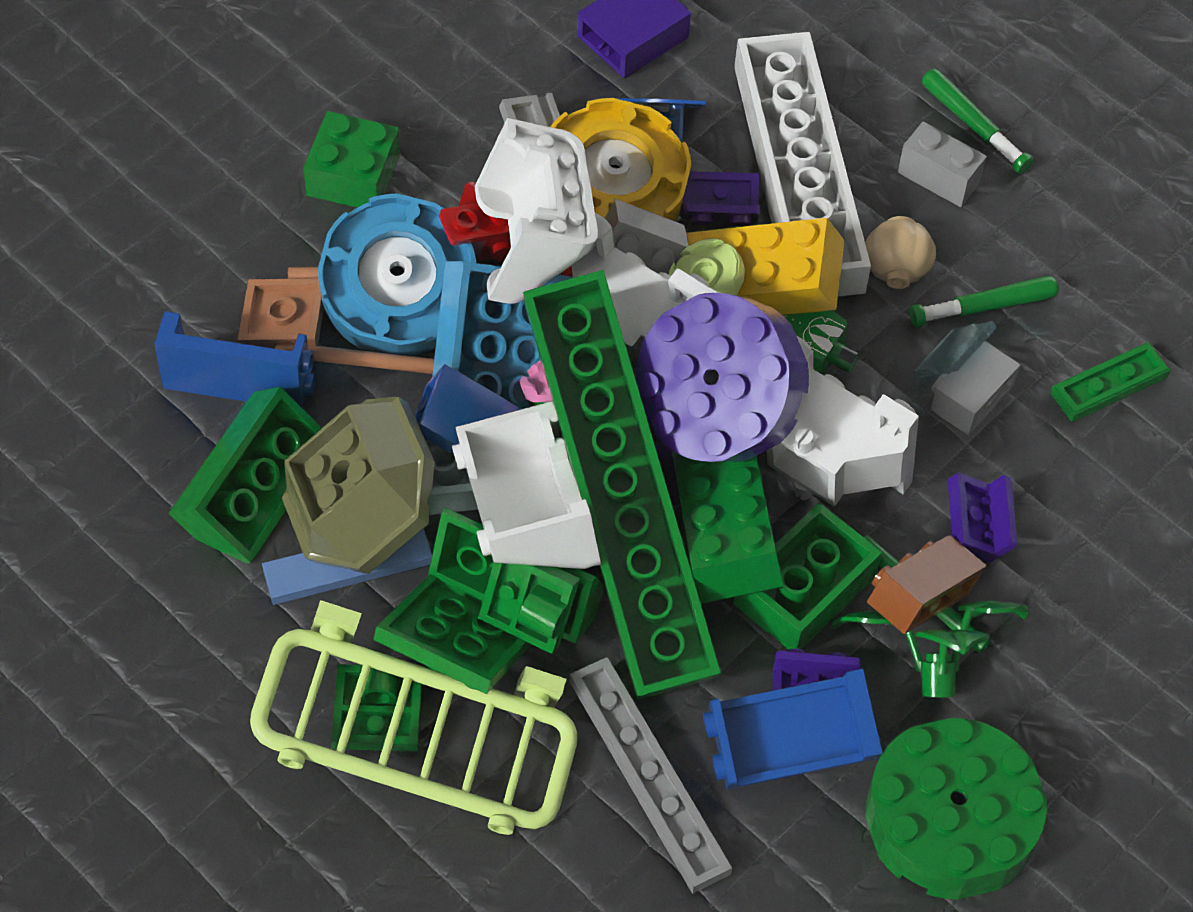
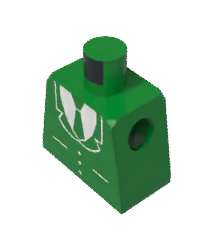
(826, 336)

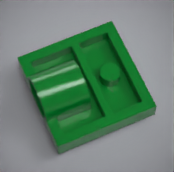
(529, 602)
(375, 710)

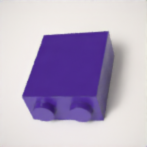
(633, 31)

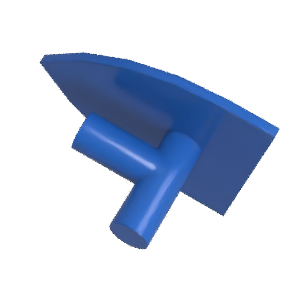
(675, 113)

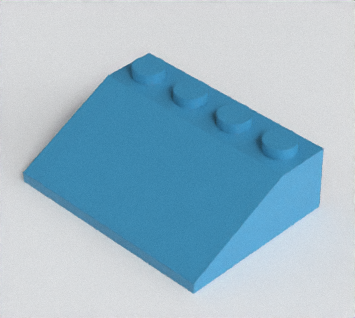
(484, 336)

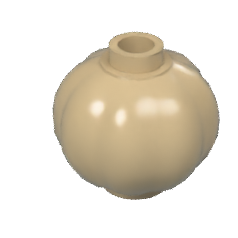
(900, 251)

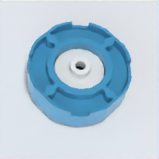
(360, 270)

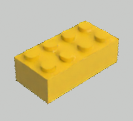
(787, 263)

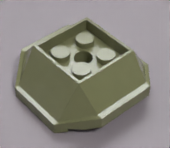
(360, 485)

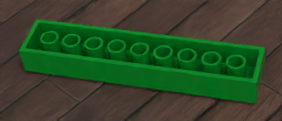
(622, 484)

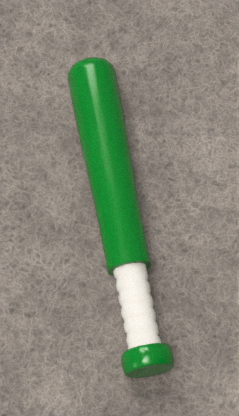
(972, 116)
(996, 298)

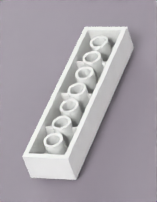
(799, 143)

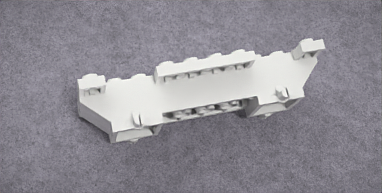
(839, 438)

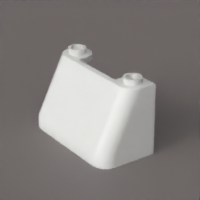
(544, 191)
(526, 490)

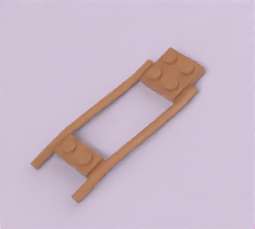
(293, 306)

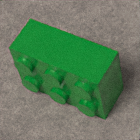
(821, 572)

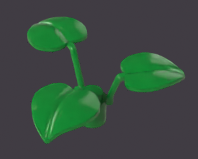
(939, 668)

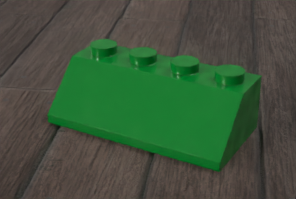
(242, 482)
(461, 564)

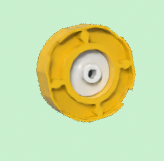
(630, 156)

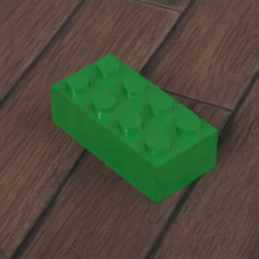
(727, 527)

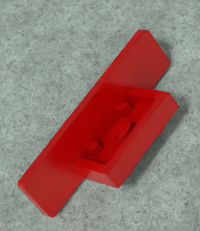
(470, 224)

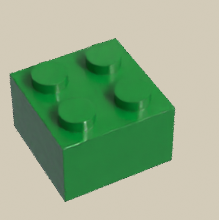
(351, 160)

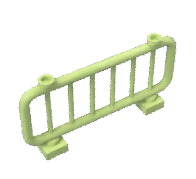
(533, 698)

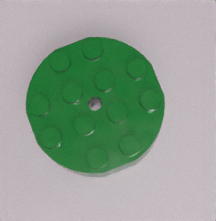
(955, 807)

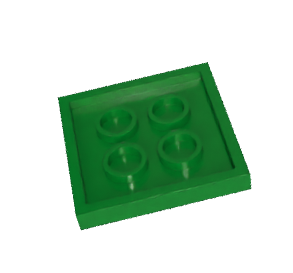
(444, 633)

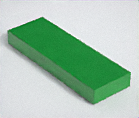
(1109, 381)

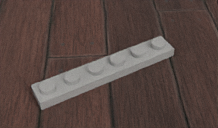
(650, 775)

